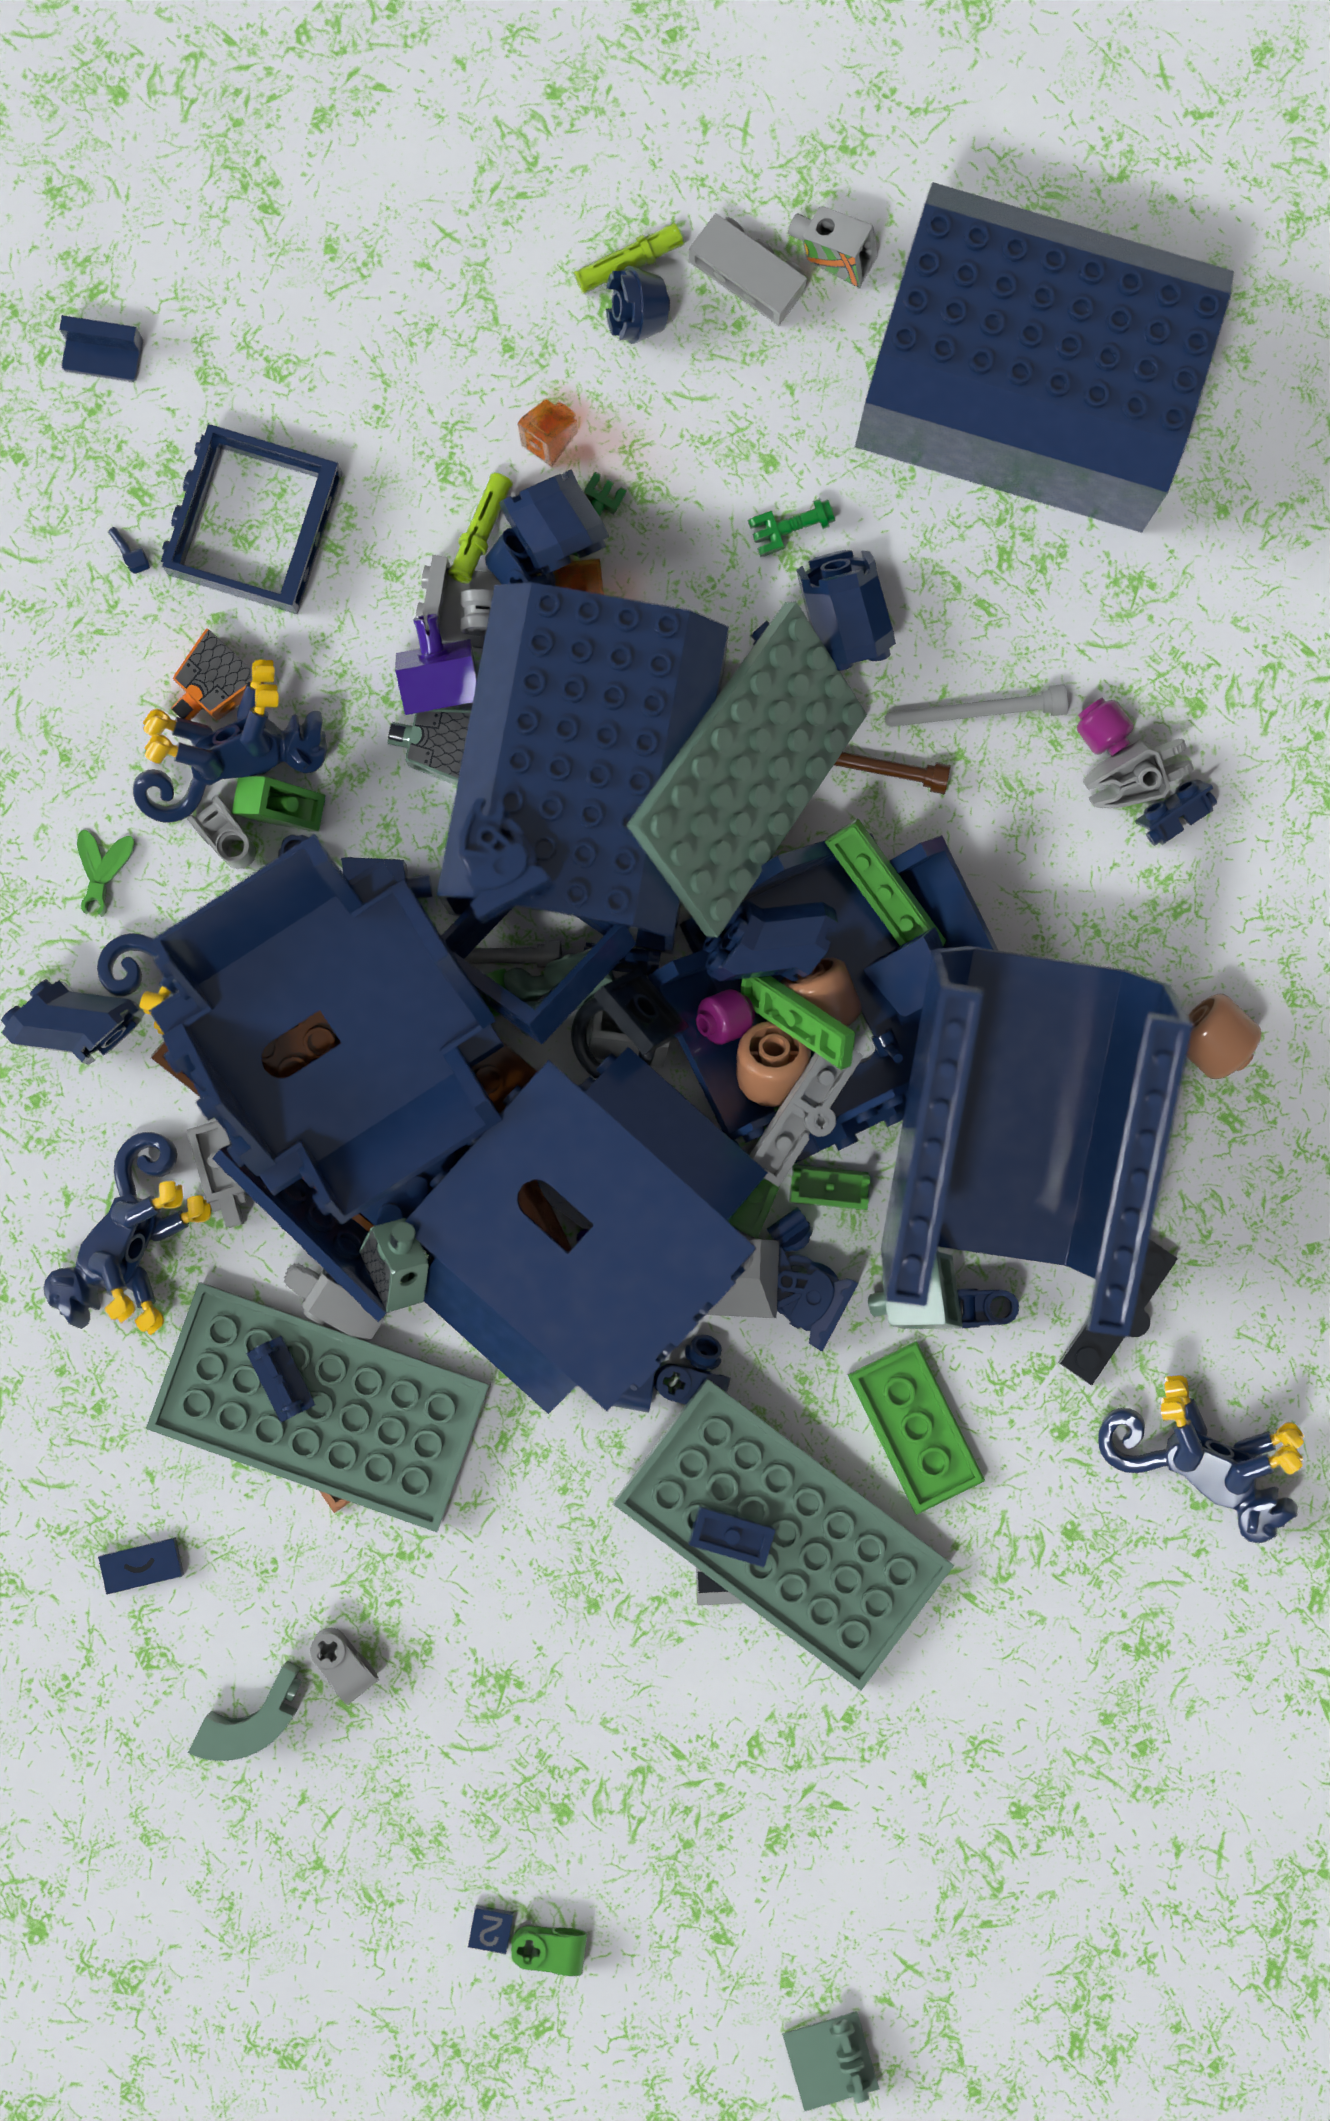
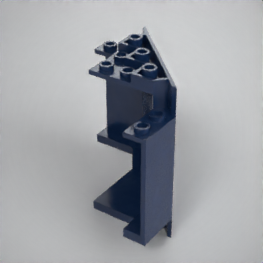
(813, 875)
(389, 988)
(638, 1281)

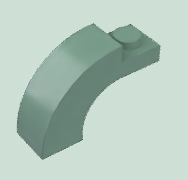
(235, 1738)

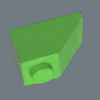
(278, 803)

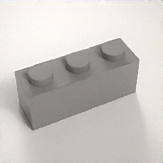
(747, 268)

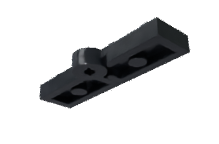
(1093, 1350)

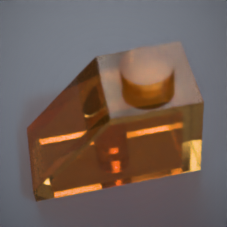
(547, 430)

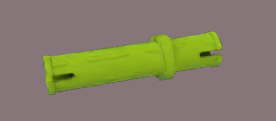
(641, 252)
(474, 542)

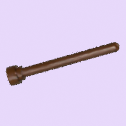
(933, 776)

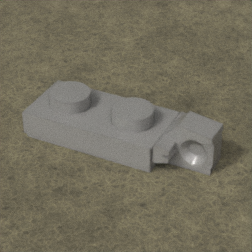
(218, 1187)

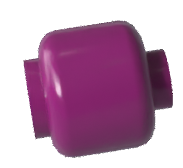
(1105, 727)
(725, 1015)

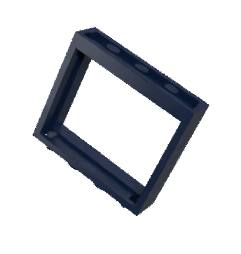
(196, 487)
(564, 998)

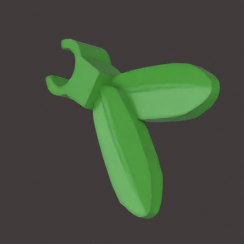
(101, 870)

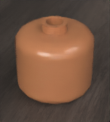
(830, 990)
(1221, 1037)
(769, 1064)

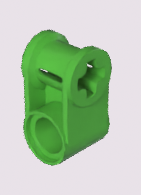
(554, 1950)

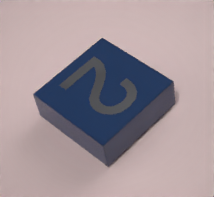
(490, 1929)

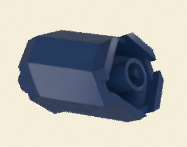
(555, 522)
(847, 607)
(771, 941)
(70, 1021)

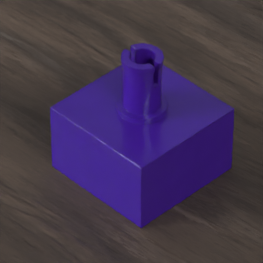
(437, 672)

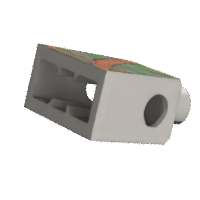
(837, 243)

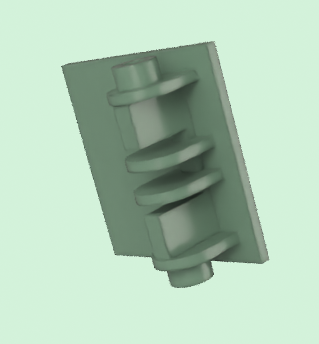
(831, 2062)

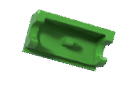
(829, 1187)

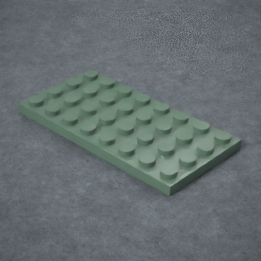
(748, 770)
(381, 1425)
(838, 1566)

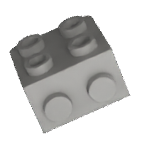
(444, 599)

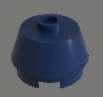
(638, 304)

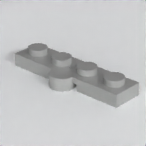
(801, 1113)

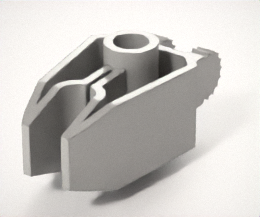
(1137, 774)
(330, 1302)

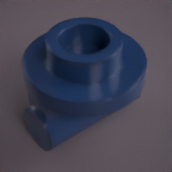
(792, 1231)

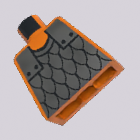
(211, 678)

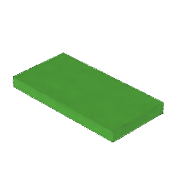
(916, 1427)

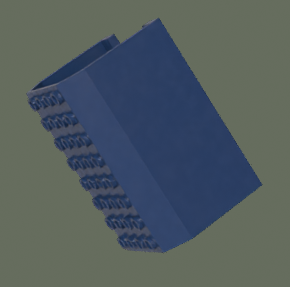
(1044, 358)
(572, 732)
(1036, 1122)

